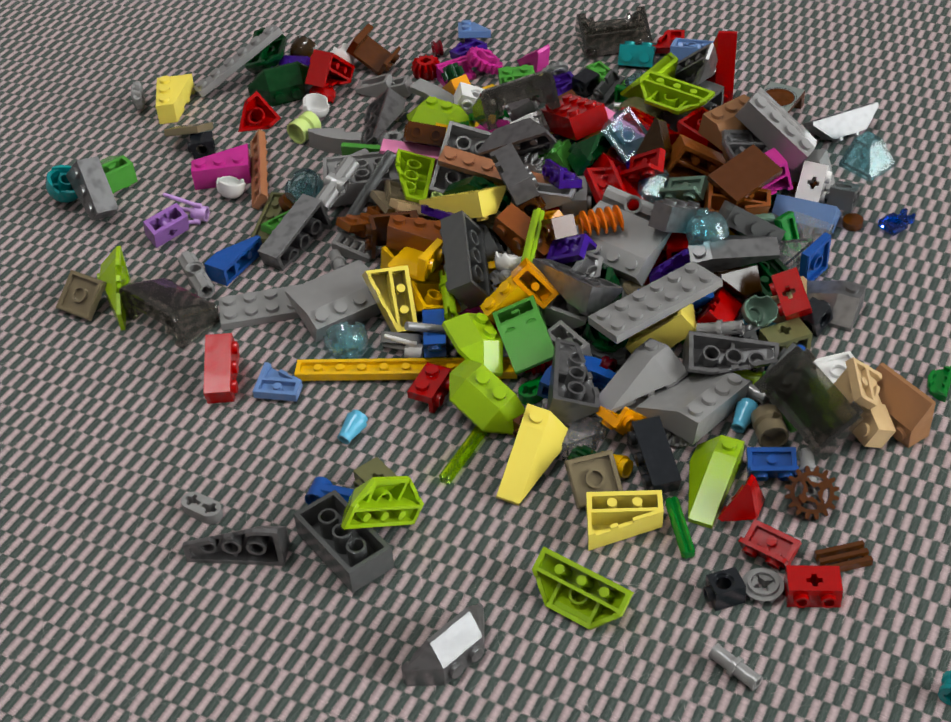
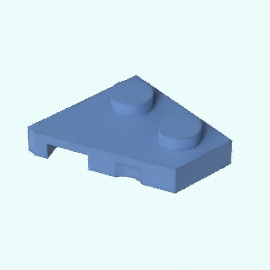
(470, 29)
(277, 385)

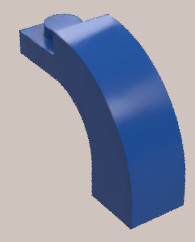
(434, 343)
(600, 375)

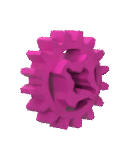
(484, 60)

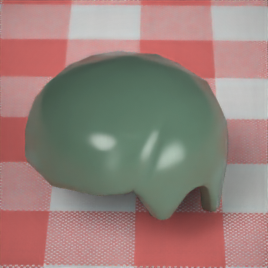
(759, 311)

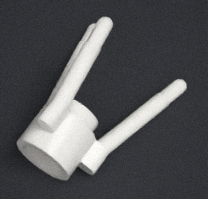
(411, 349)

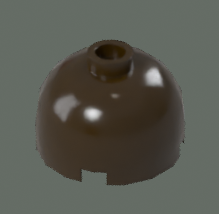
(302, 47)

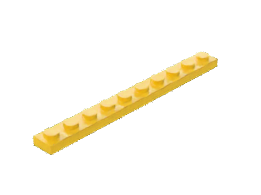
(377, 368)

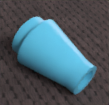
(743, 414)
(352, 426)

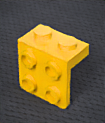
(420, 263)

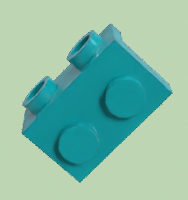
(636, 55)

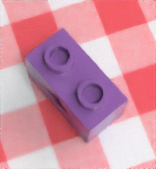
(166, 225)

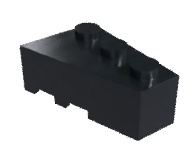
(653, 455)

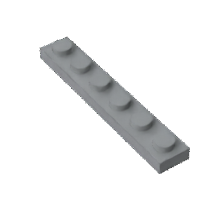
(233, 63)

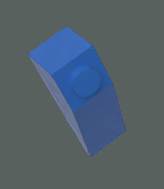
(233, 260)

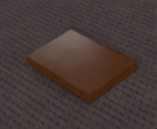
(744, 174)

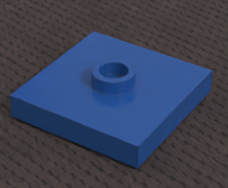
(815, 258)

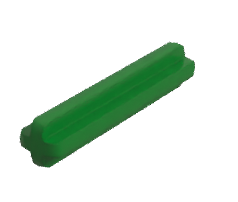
(680, 527)

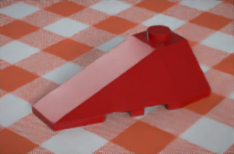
(725, 48)

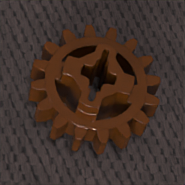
(818, 503)

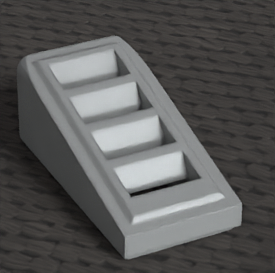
(348, 244)

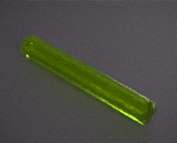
(461, 455)

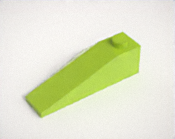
(711, 477)

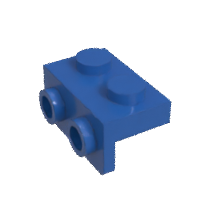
(771, 462)

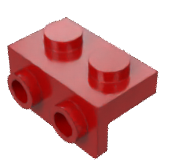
(645, 165)
(601, 177)
(431, 386)
(770, 544)

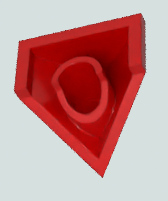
(257, 114)
(745, 503)

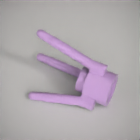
(197, 211)

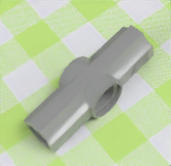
(338, 182)
(621, 198)
(196, 274)

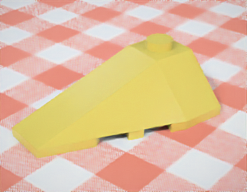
(475, 204)
(533, 451)

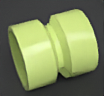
(299, 127)

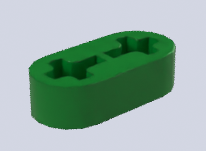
(528, 392)

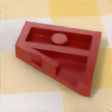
(664, 42)

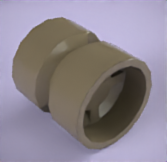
(769, 426)

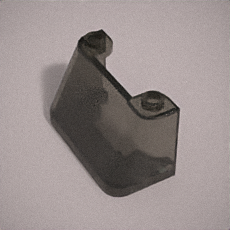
(605, 37)
(535, 87)
(171, 305)
(810, 402)

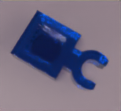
(896, 223)

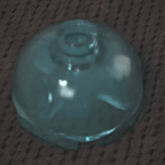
(304, 182)
(706, 226)
(346, 340)

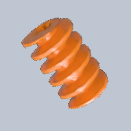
(600, 219)

